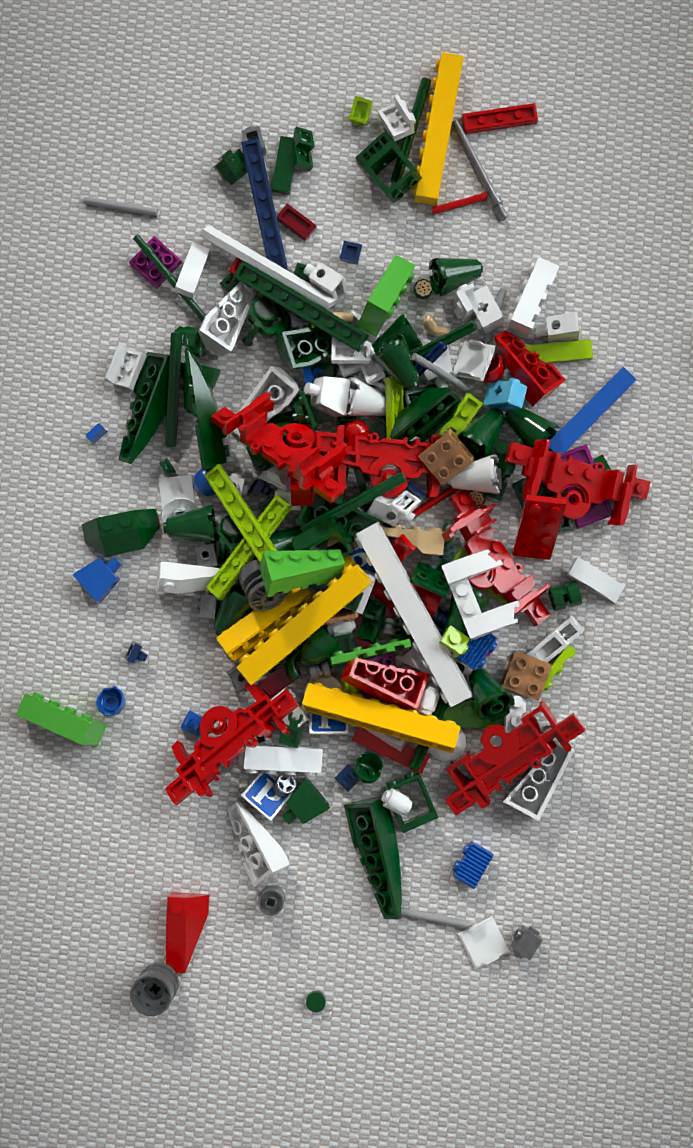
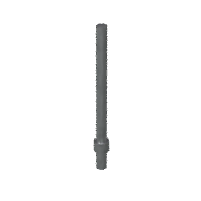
(495, 201)

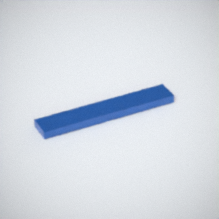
(591, 411)

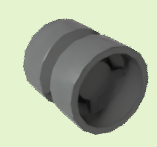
(271, 900)

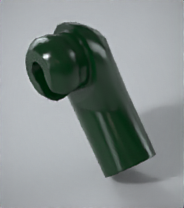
(291, 667)

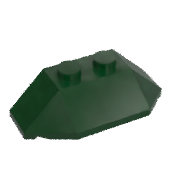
(425, 414)
(121, 531)

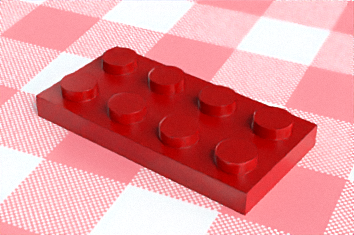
(538, 527)

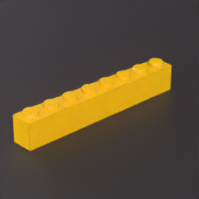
(439, 128)
(258, 624)
(304, 624)
(380, 717)

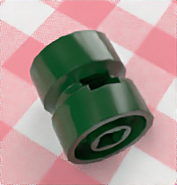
(571, 594)

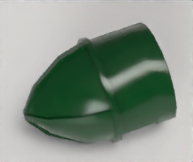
(317, 648)

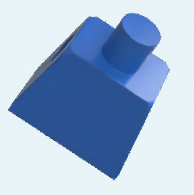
(99, 577)

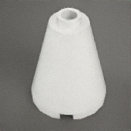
(365, 400)
(479, 476)

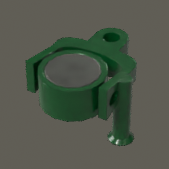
(262, 316)
(228, 538)

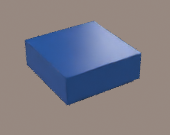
(96, 433)

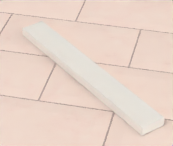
(268, 267)

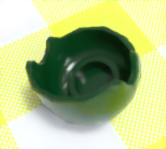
(367, 767)

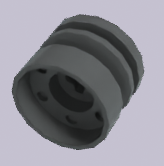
(254, 589)
(154, 998)

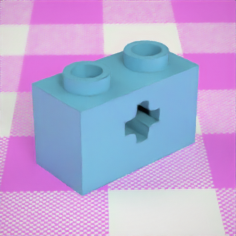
(505, 395)

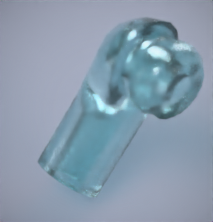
(449, 554)

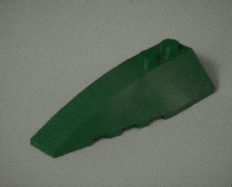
(148, 407)
(209, 436)
(376, 840)

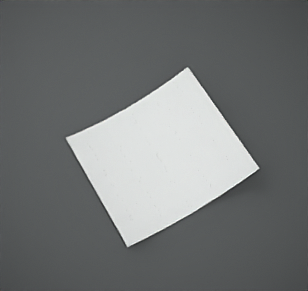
(175, 488)

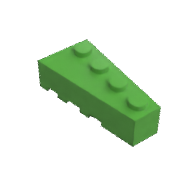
(386, 295)
(299, 569)
(61, 719)

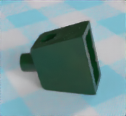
(305, 803)

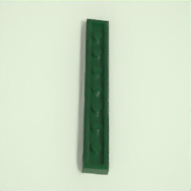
(301, 306)

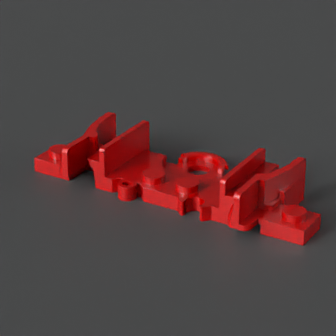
(518, 749)

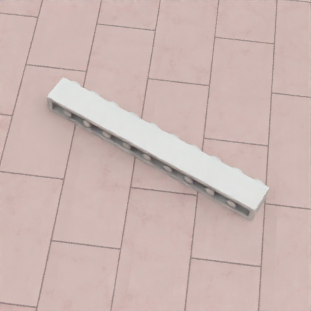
(414, 614)

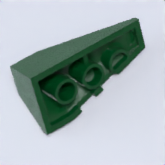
(303, 347)
(352, 522)

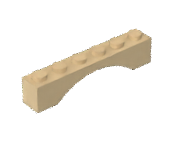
(427, 542)

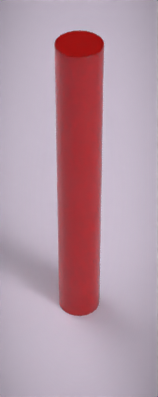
(459, 203)
(432, 502)

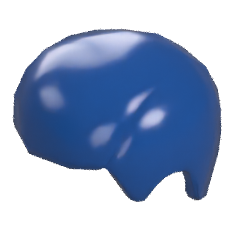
(201, 484)
(111, 701)

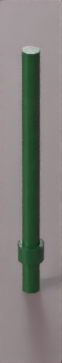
(149, 253)

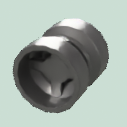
(315, 671)

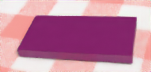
(596, 511)

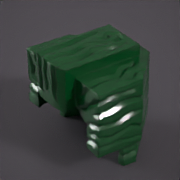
(231, 166)
(192, 339)

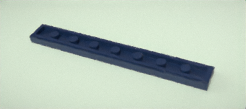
(263, 202)

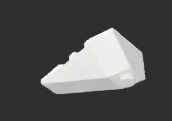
(226, 319)
(280, 386)
(183, 577)
(261, 851)

